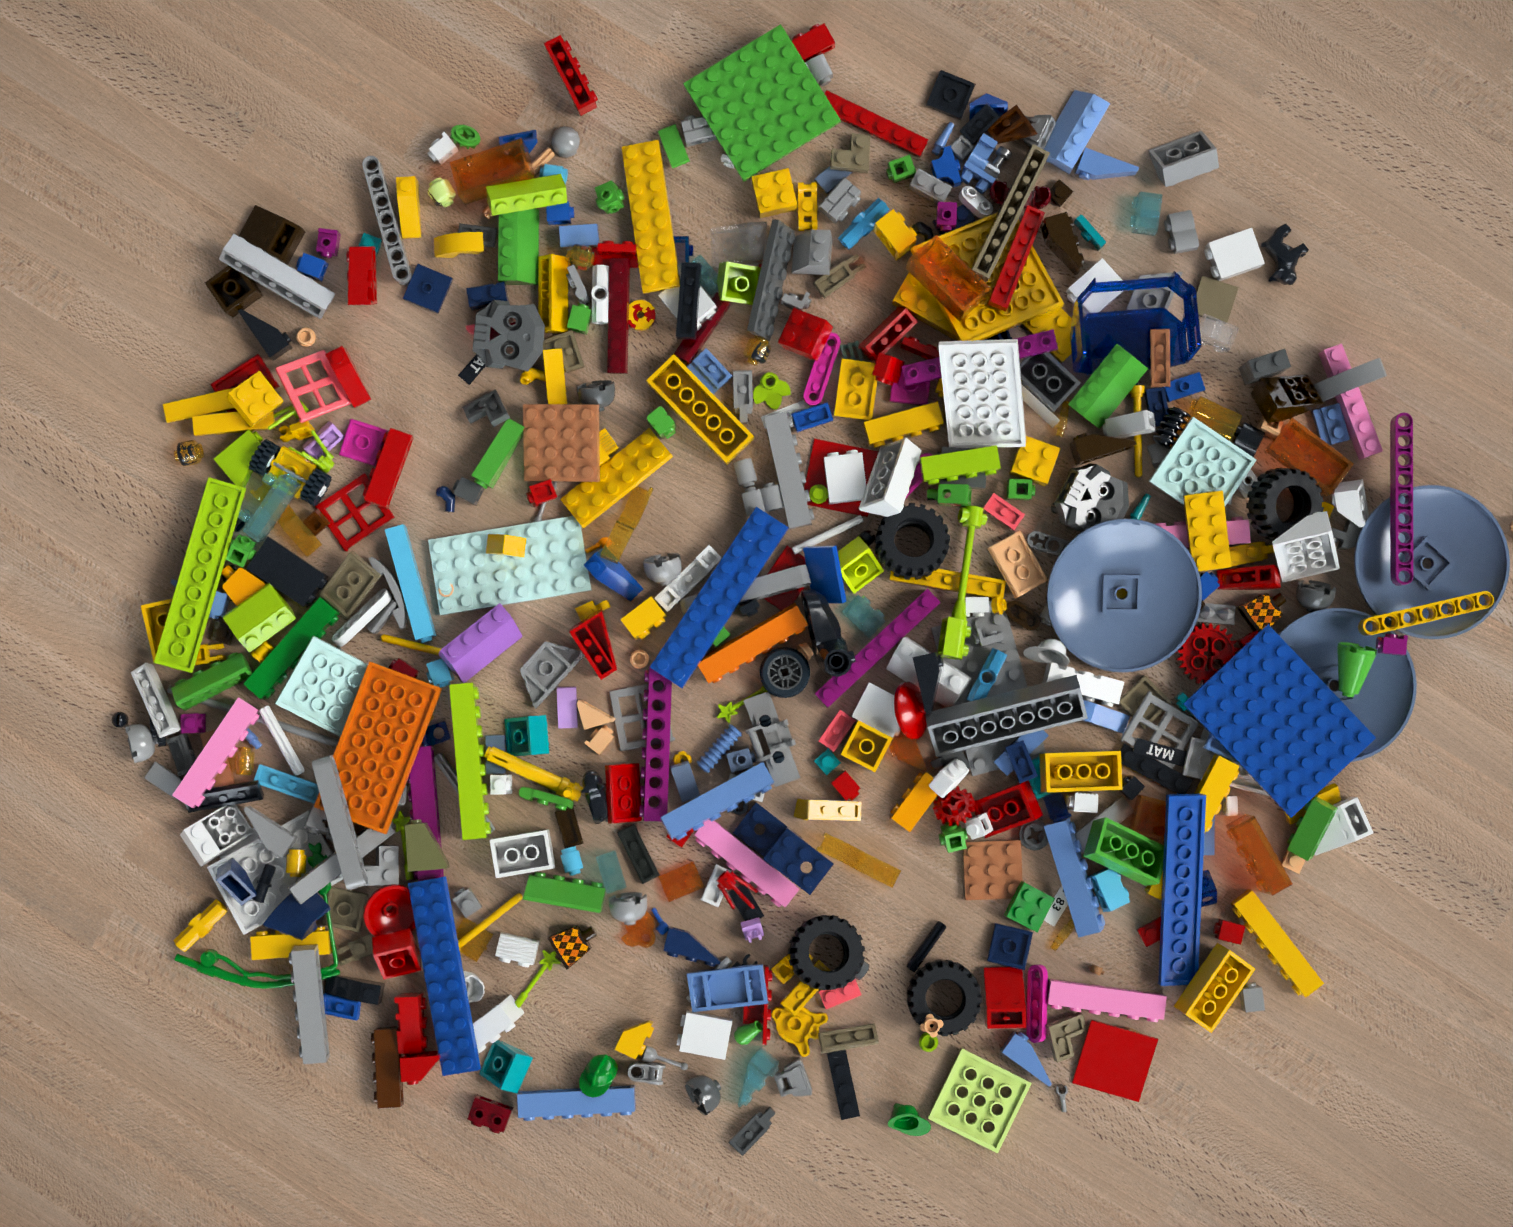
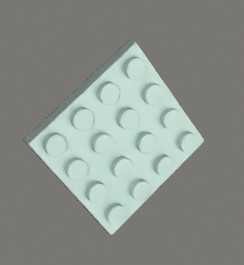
(1201, 464)
(323, 685)

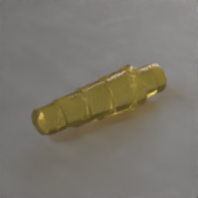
(1062, 424)
(1063, 935)

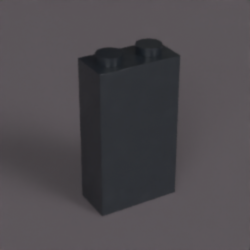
(288, 572)

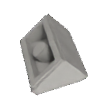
(382, 617)

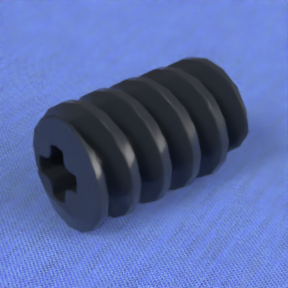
(1170, 427)

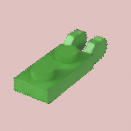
(545, 798)

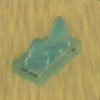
(708, 276)

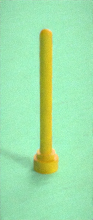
(1137, 393)
(410, 644)
(489, 920)

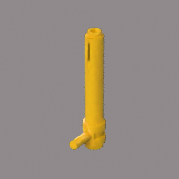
(560, 785)

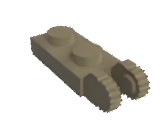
(838, 277)
(359, 948)

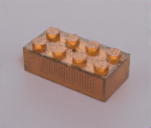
(477, 170)
(938, 263)
(1324, 462)
(1258, 854)

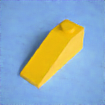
(409, 206)

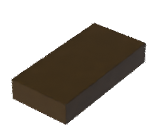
(569, 827)

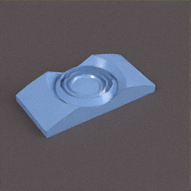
(727, 987)

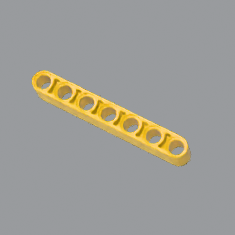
(1434, 610)

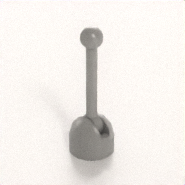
(650, 1055)

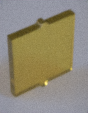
(478, 944)

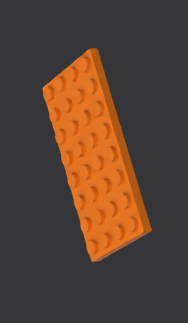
(382, 743)

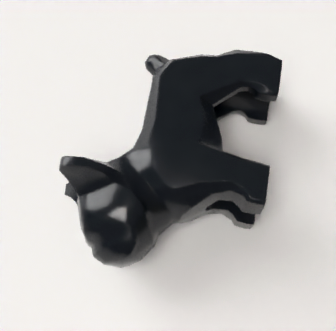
(1284, 256)
(595, 796)

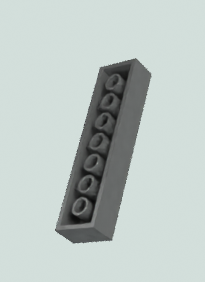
(1006, 715)

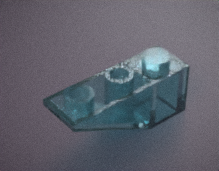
(758, 1069)

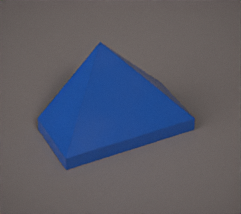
(997, 104)
(528, 137)

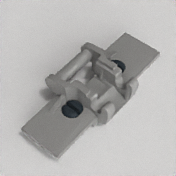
(778, 737)

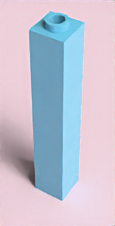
(410, 583)

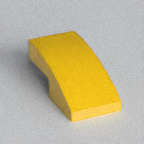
(783, 970)

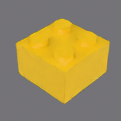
(774, 193)
(895, 234)
(254, 399)
(1035, 461)
(644, 618)
(866, 746)

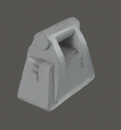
(1044, 126)
(796, 1078)

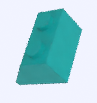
(527, 735)
(506, 1066)

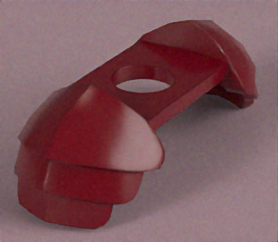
(1038, 198)

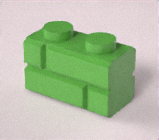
(661, 423)

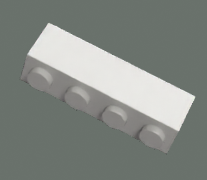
(890, 478)
(951, 681)

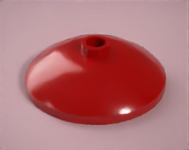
(910, 710)
(398, 918)

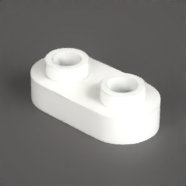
(975, 202)

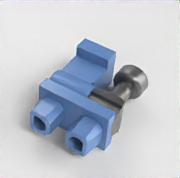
(980, 168)

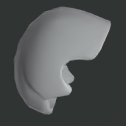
(565, 141)

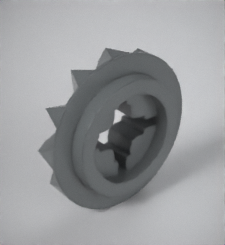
(1025, 832)

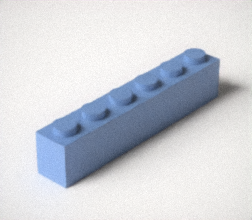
(717, 800)
(1074, 877)
(574, 1102)

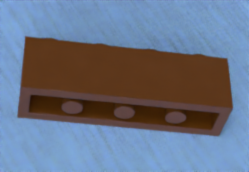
(387, 1064)

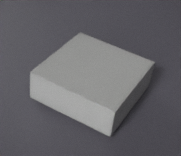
(962, 147)

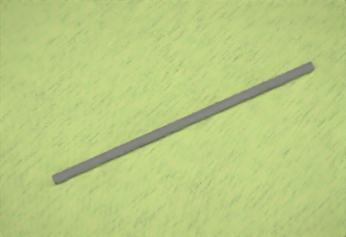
(286, 727)

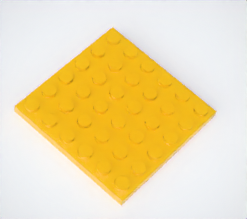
(1032, 297)

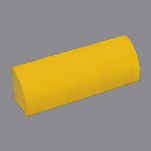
(553, 293)

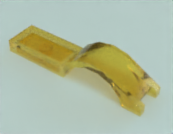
(292, 524)
(626, 524)
(859, 860)

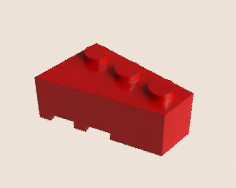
(362, 276)
(595, 643)
(411, 1023)

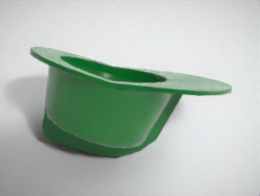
(598, 1075)
(906, 1120)

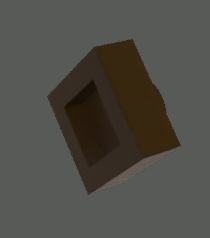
(1060, 193)
(222, 633)

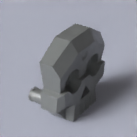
(524, 336)
(1103, 506)

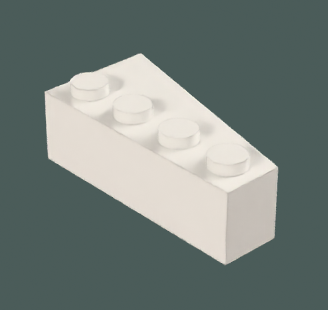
(1091, 686)
(495, 1021)

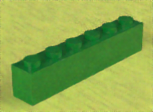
(290, 649)

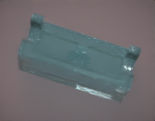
(611, 872)

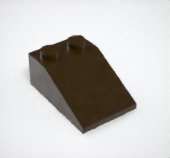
(1095, 447)

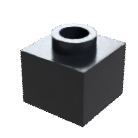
(1131, 787)

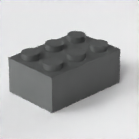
(1047, 380)

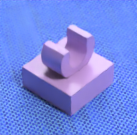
(752, 929)

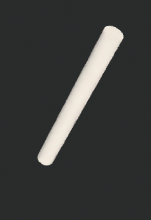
(828, 534)

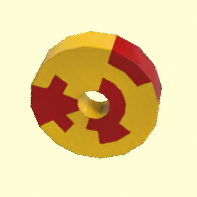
(649, 315)

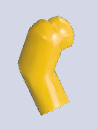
(531, 375)

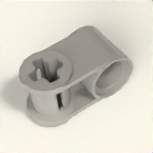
(648, 1072)

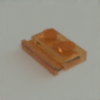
(681, 881)

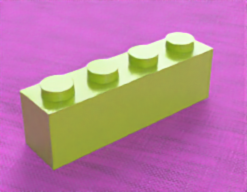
(526, 194)
(960, 463)

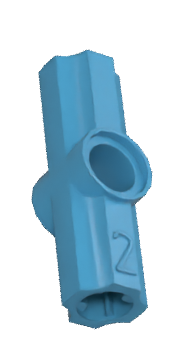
(863, 223)
(992, 665)

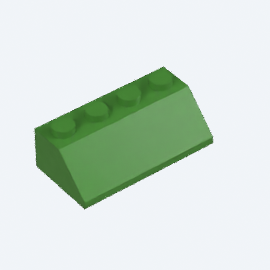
(518, 247)
(1108, 386)
(212, 681)
(565, 893)

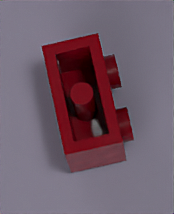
(490, 1114)

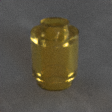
(244, 761)

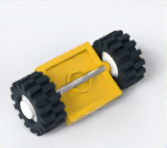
(283, 461)

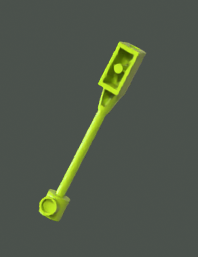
(955, 628)

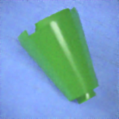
(1353, 666)

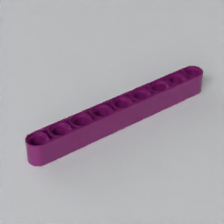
(1396, 507)

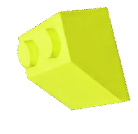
(858, 564)

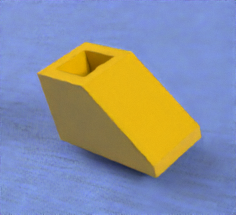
(633, 1038)

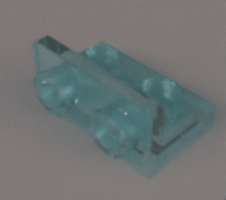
(864, 616)

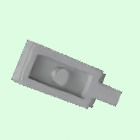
(743, 394)

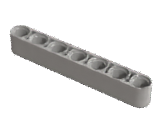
(387, 211)
(767, 585)
(340, 822)

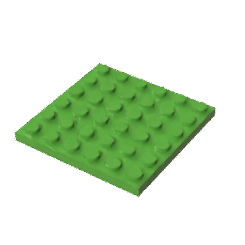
(762, 102)

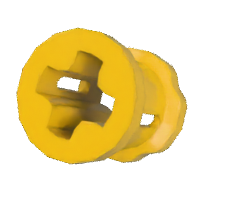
(262, 651)

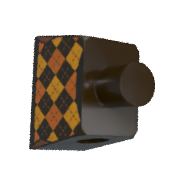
(1262, 610)
(572, 944)

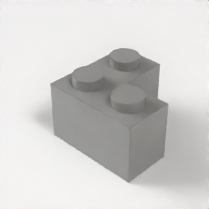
(386, 868)

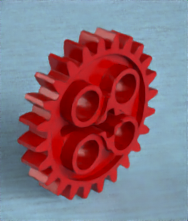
(1190, 652)

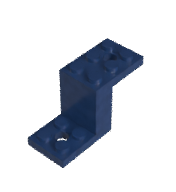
(783, 848)

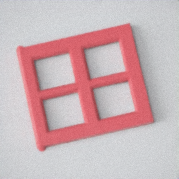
(312, 386)

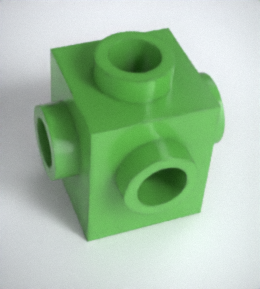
(609, 197)
(241, 550)
(953, 837)

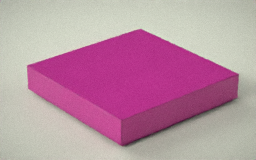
(913, 394)
(362, 442)

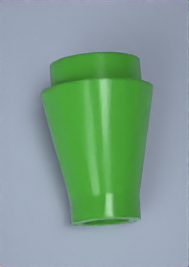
(747, 1033)

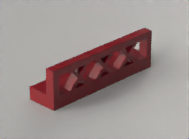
(690, 347)

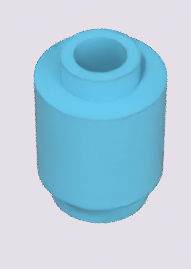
(549, 170)
(571, 861)

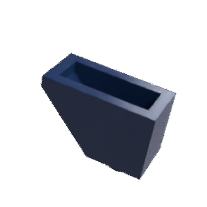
(235, 881)

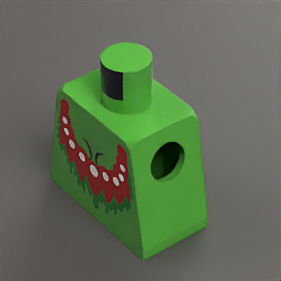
(959, 496)

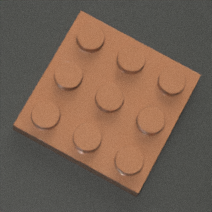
(992, 869)

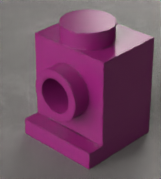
(333, 248)
(1392, 644)
(193, 723)

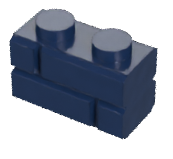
(482, 295)

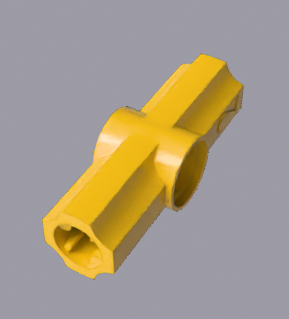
(200, 925)

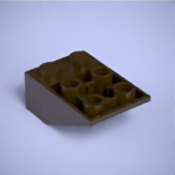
(272, 234)
(1061, 240)
(1285, 397)

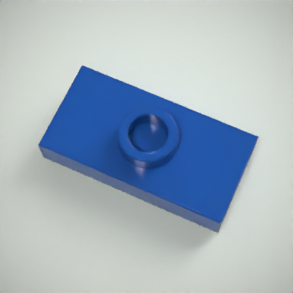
(1185, 387)
(812, 417)
(341, 1007)

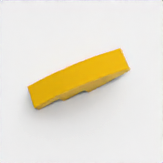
(227, 423)

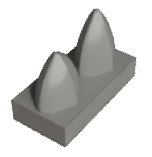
(1217, 614)

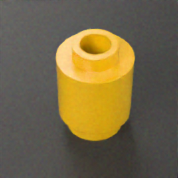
(296, 862)

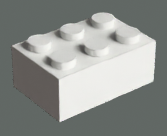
(522, 853)

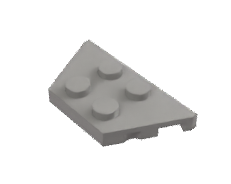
(1151, 297)
(547, 669)

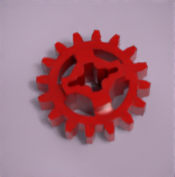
(954, 806)

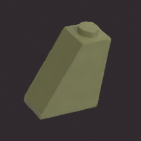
(423, 848)

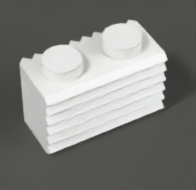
(949, 777)
(1082, 802)
(517, 949)

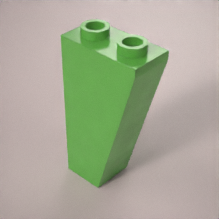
(498, 454)

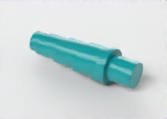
(1140, 508)

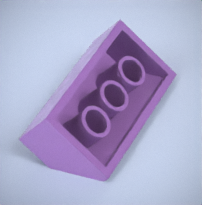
(480, 643)

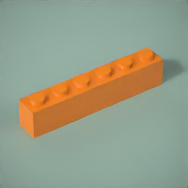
(752, 642)

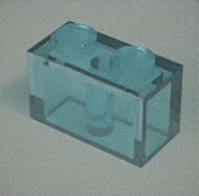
(1146, 213)

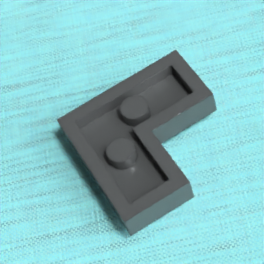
(487, 405)

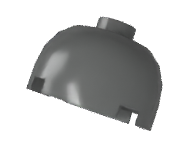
(599, 392)
(1315, 595)
(704, 1092)

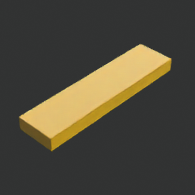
(197, 406)

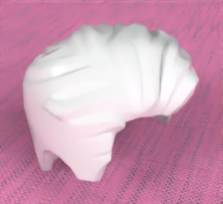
(474, 987)

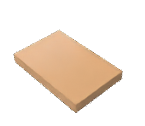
(1017, 564)

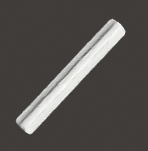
(281, 740)

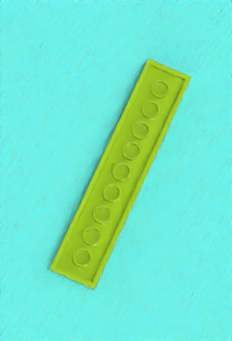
(200, 575)

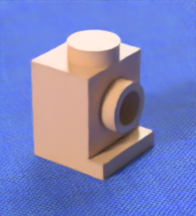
(600, 739)

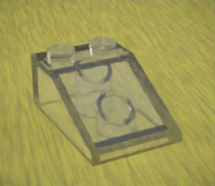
(739, 243)

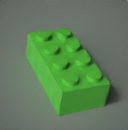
(1125, 851)

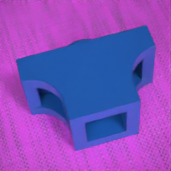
(947, 168)

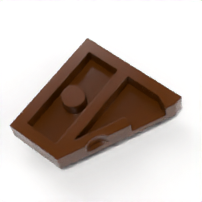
(1011, 126)

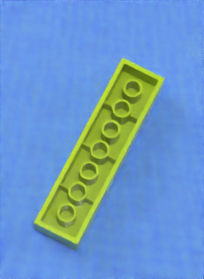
(468, 761)

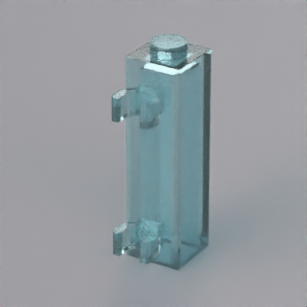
(271, 507)

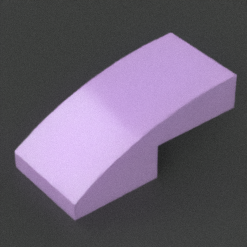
(567, 707)

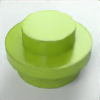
(818, 494)
(927, 1042)

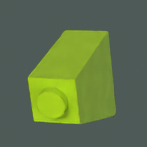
(237, 456)

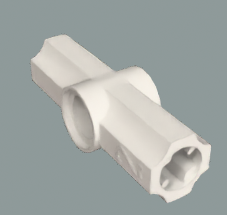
(600, 282)

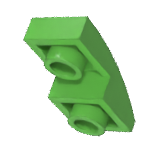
(673, 146)

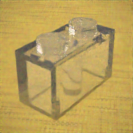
(1217, 333)

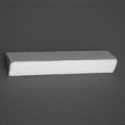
(155, 700)

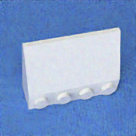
(1306, 548)

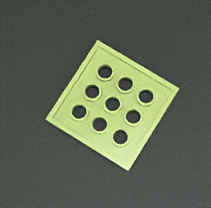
(957, 1122)

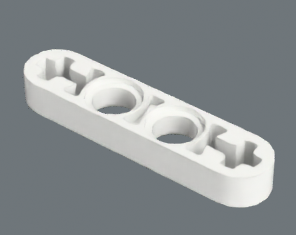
(362, 617)

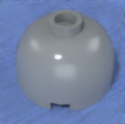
(663, 568)
(140, 742)
(628, 907)

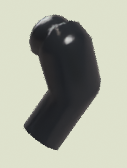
(923, 229)

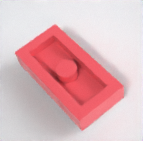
(1003, 511)
(837, 730)
(840, 995)

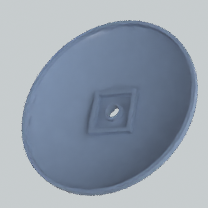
(1464, 552)
(1151, 618)
(1390, 684)

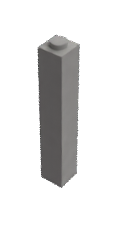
(330, 869)

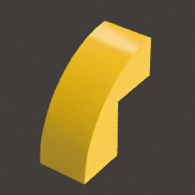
(455, 243)

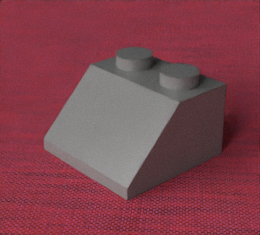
(812, 253)

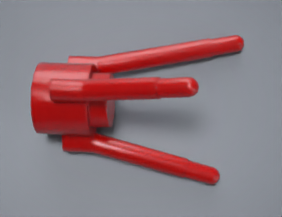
(727, 881)

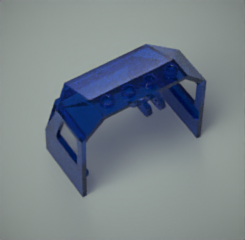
(1099, 332)

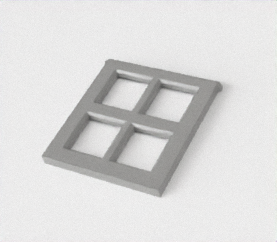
(620, 720)
(1160, 729)

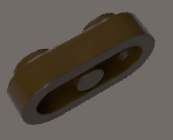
(1022, 615)

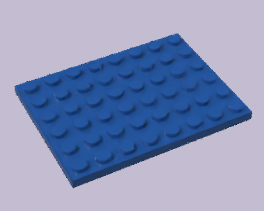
(1279, 720)

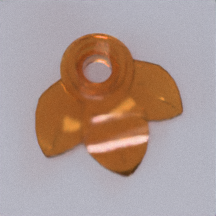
(636, 931)

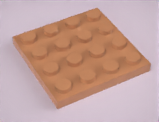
(561, 442)

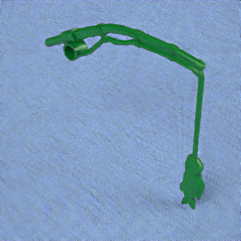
(211, 956)

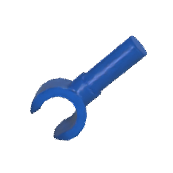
(663, 927)

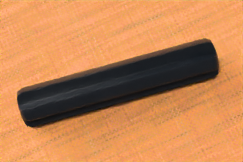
(926, 946)

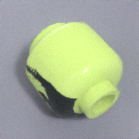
(441, 192)

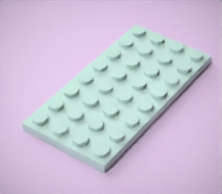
(481, 580)

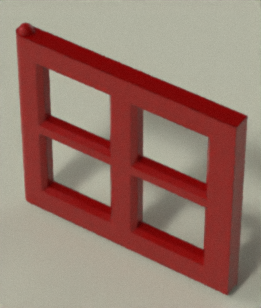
(354, 512)

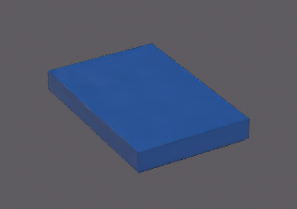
(825, 572)

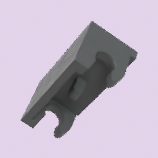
(182, 753)

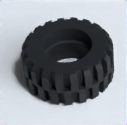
(1265, 494)
(906, 565)
(851, 946)
(949, 971)

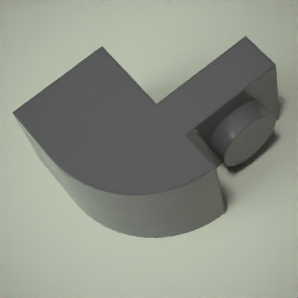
(1347, 537)

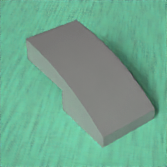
(163, 778)

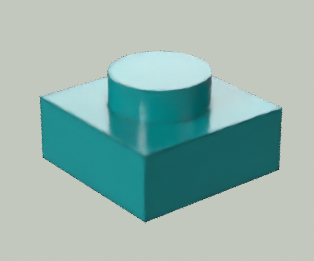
(369, 240)
(1181, 698)
(827, 761)

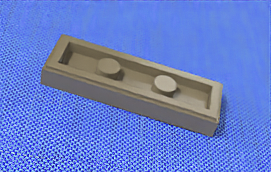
(848, 1038)

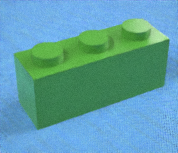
(1311, 828)

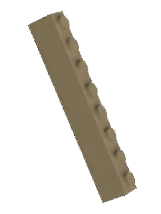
(1009, 212)

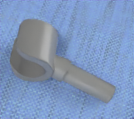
(1062, 1098)

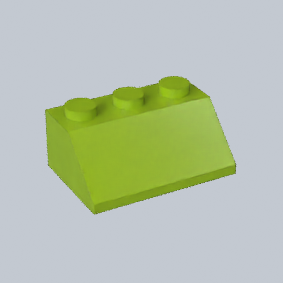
(259, 617)

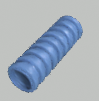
(719, 748)

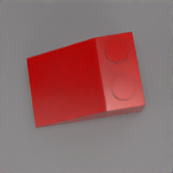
(1009, 807)

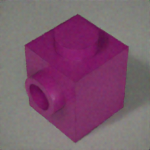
(946, 216)

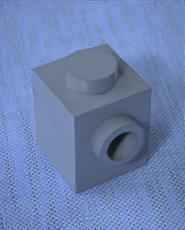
(741, 759)

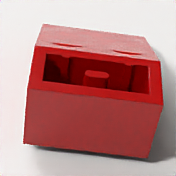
(1004, 998)

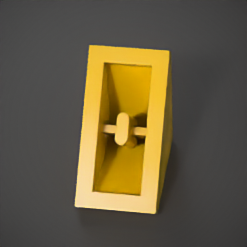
(506, 545)

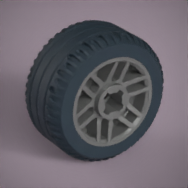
(782, 685)

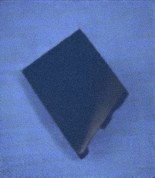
(297, 918)

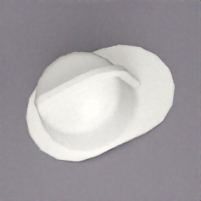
(1047, 652)

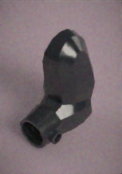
(825, 635)

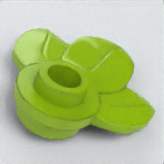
(772, 393)

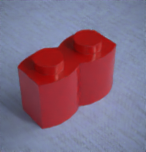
(887, 369)

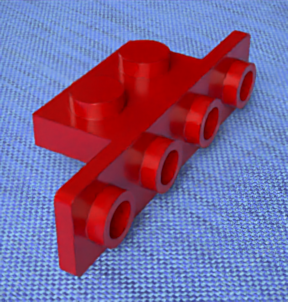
(609, 250)
(760, 1012)

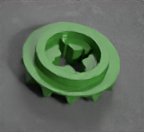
(471, 135)

